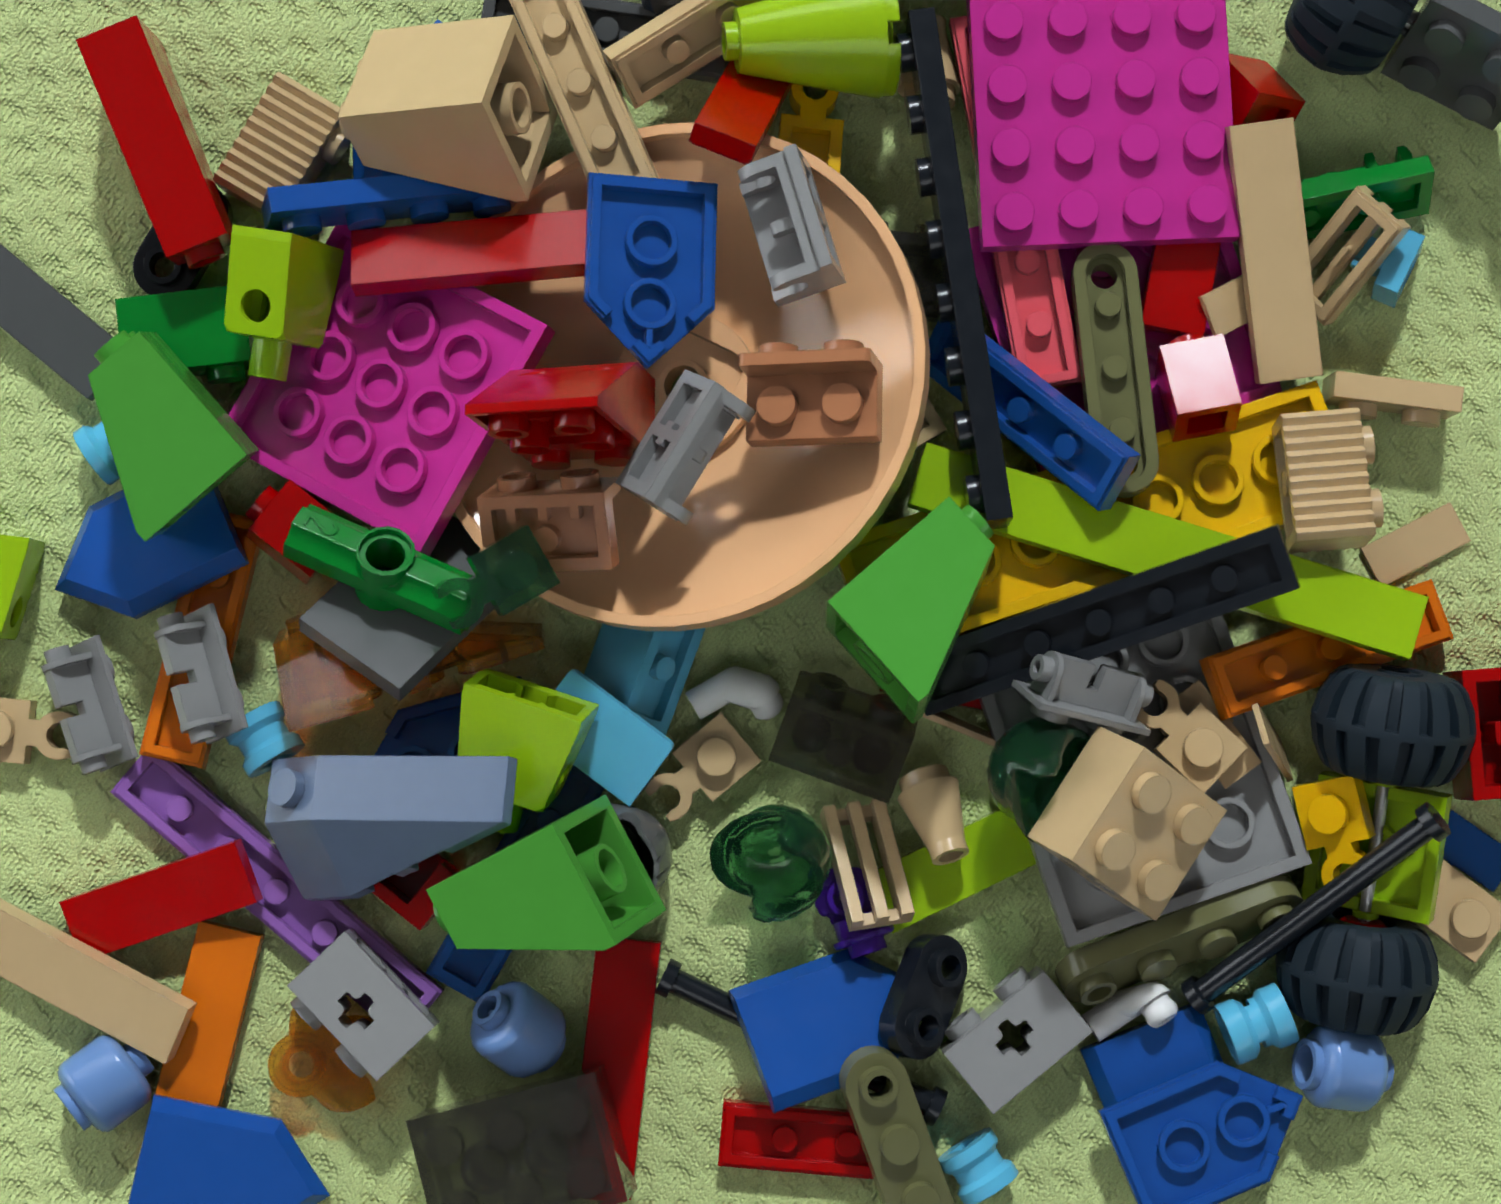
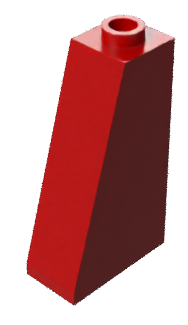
(158, 141)

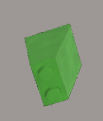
(162, 430)
(912, 604)
(553, 889)

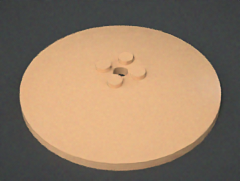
(760, 515)

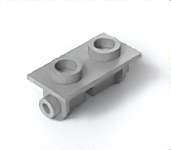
(1063, 692)
(211, 702)
(101, 731)

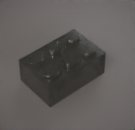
(526, 1145)

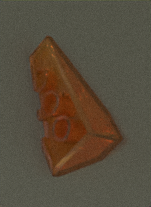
(323, 688)

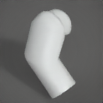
(741, 687)
(1127, 1004)

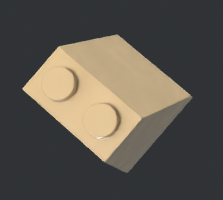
(452, 106)

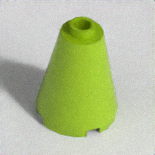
(817, 44)

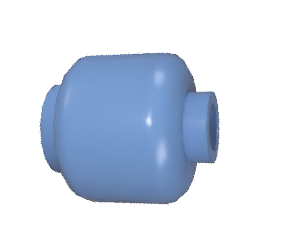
(518, 1029)
(1342, 1069)
(104, 1083)

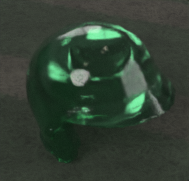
(1030, 766)
(774, 858)

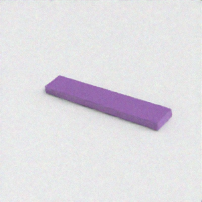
(199, 820)

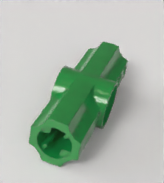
(354, 554)

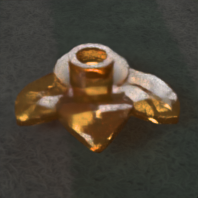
(330, 1078)

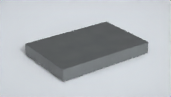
(389, 646)

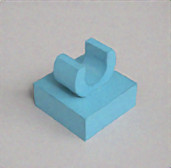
(1395, 268)

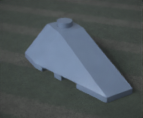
(375, 817)

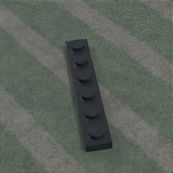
(1118, 614)

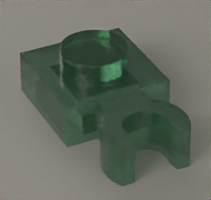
(505, 574)

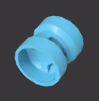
(1262, 1020)

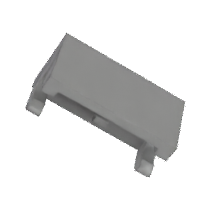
(790, 226)
(681, 443)

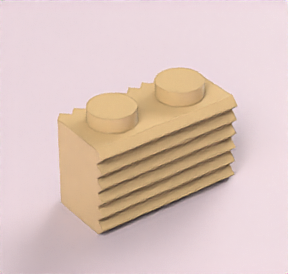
(282, 143)
(1326, 480)

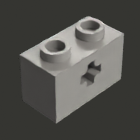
(356, 969)
(1005, 1071)

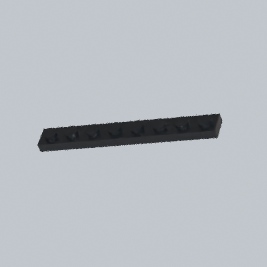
(958, 296)

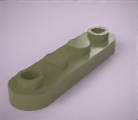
(1115, 356)
(1176, 939)
(892, 1129)

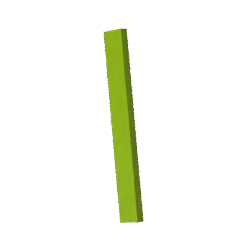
(1137, 539)

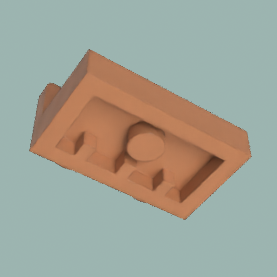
(813, 394)
(566, 515)

